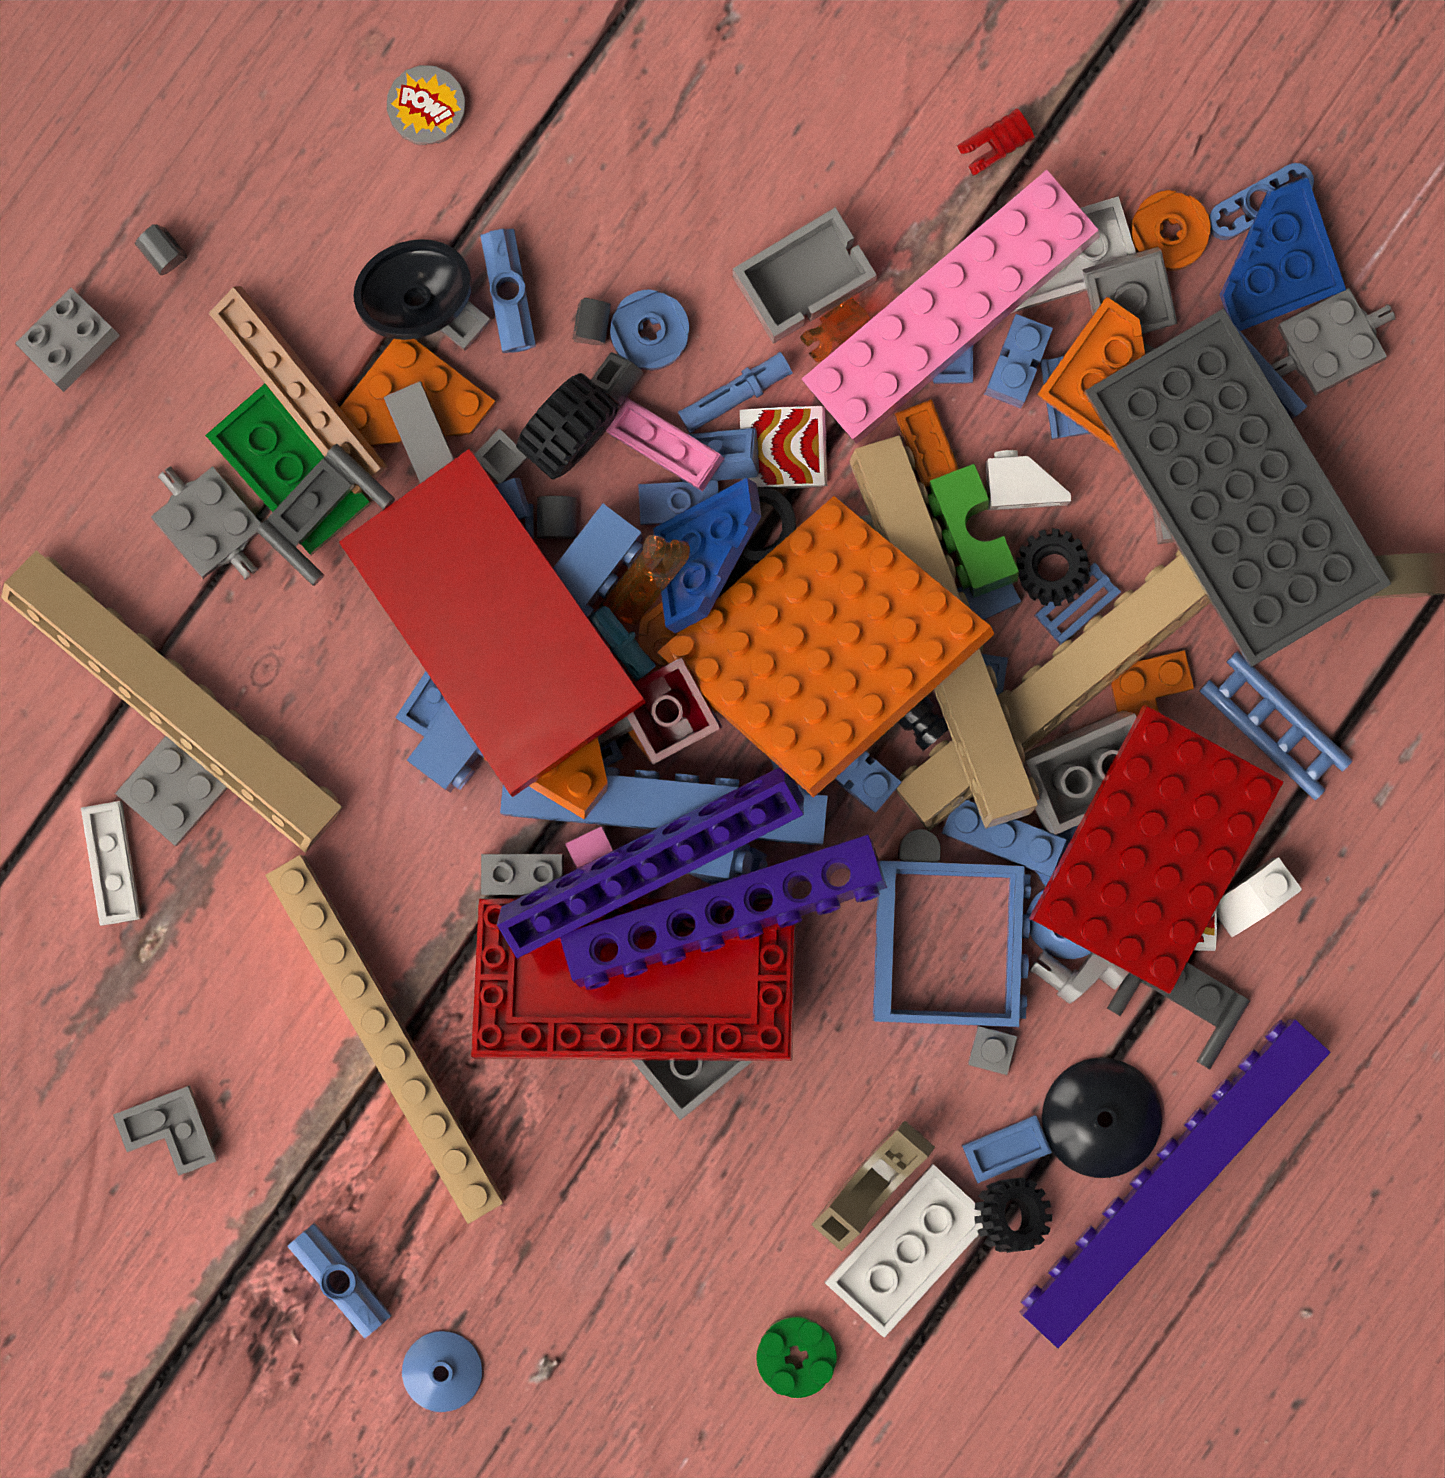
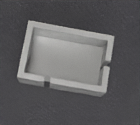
(804, 275)

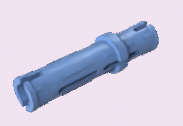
(742, 388)

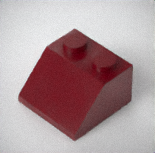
(673, 711)

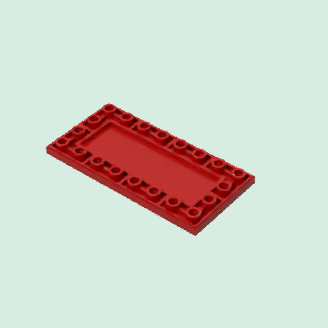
(492, 623)
(703, 1008)

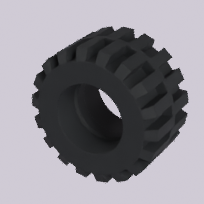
(567, 426)

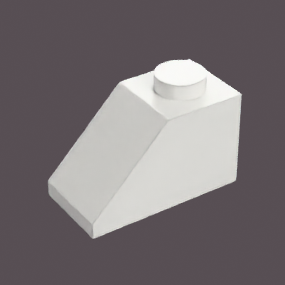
(1021, 483)
(1256, 896)

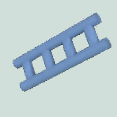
(1278, 750)

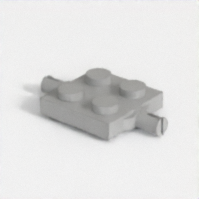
(1332, 341)
(207, 522)

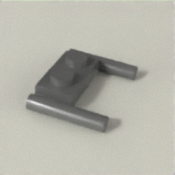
(312, 502)
(1200, 996)

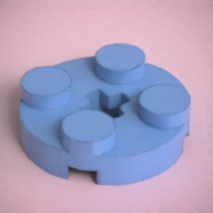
(657, 309)

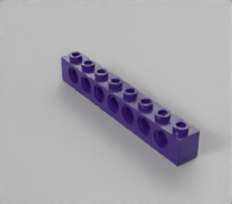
(650, 861)
(584, 945)

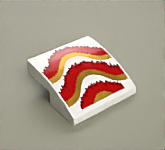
(789, 446)

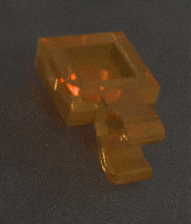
(835, 326)

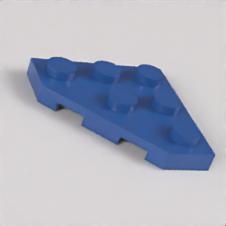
(1282, 260)
(716, 537)

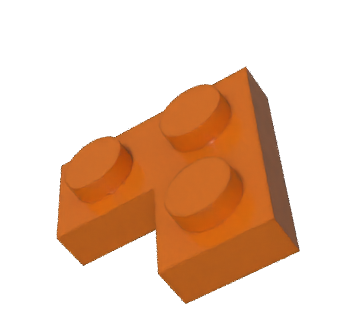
(1151, 680)

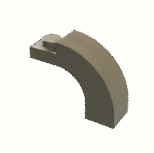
(1412, 575)
(872, 1185)

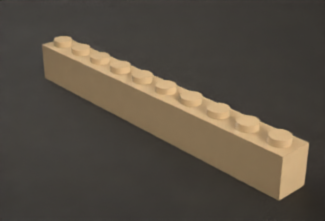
(1067, 681)
(968, 694)
(171, 700)
(385, 1038)

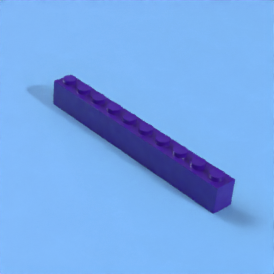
(1173, 1182)

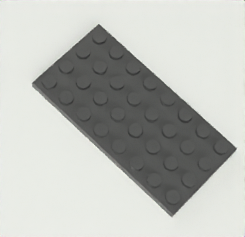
(1237, 488)

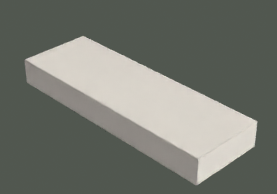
(110, 863)

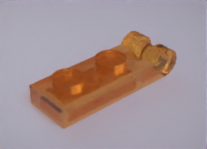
(646, 578)

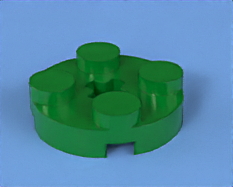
(776, 1345)

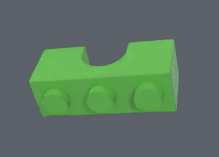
(982, 563)

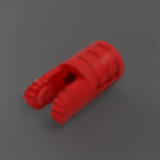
(1003, 138)

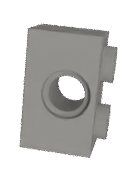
(518, 872)

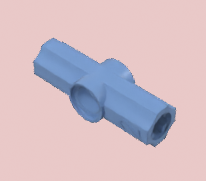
(504, 266)
(356, 1302)

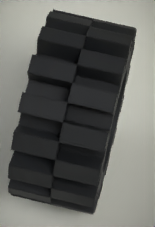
(1047, 545)
(1031, 1209)

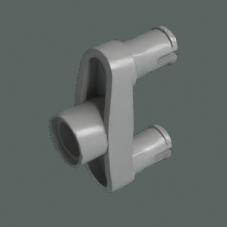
(1074, 983)

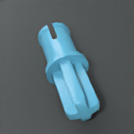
(622, 643)

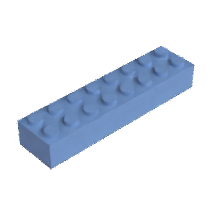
(587, 572)
(652, 802)

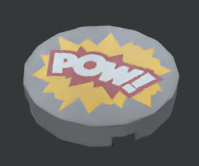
(426, 105)

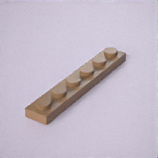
(292, 380)

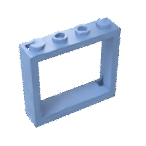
(1016, 963)

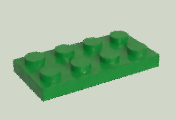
(275, 456)

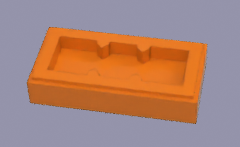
(927, 441)

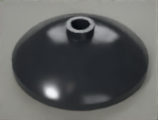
(412, 289)
(1073, 1110)

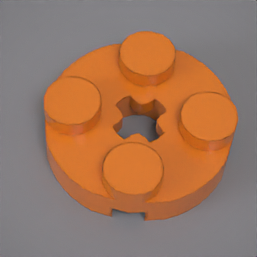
(1175, 209)

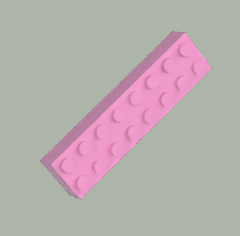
(951, 306)

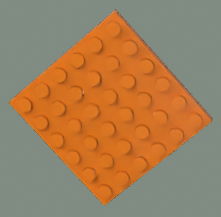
(827, 645)

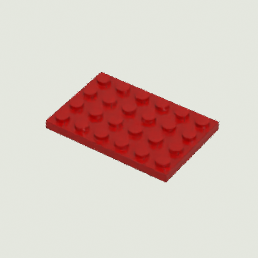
(1156, 849)

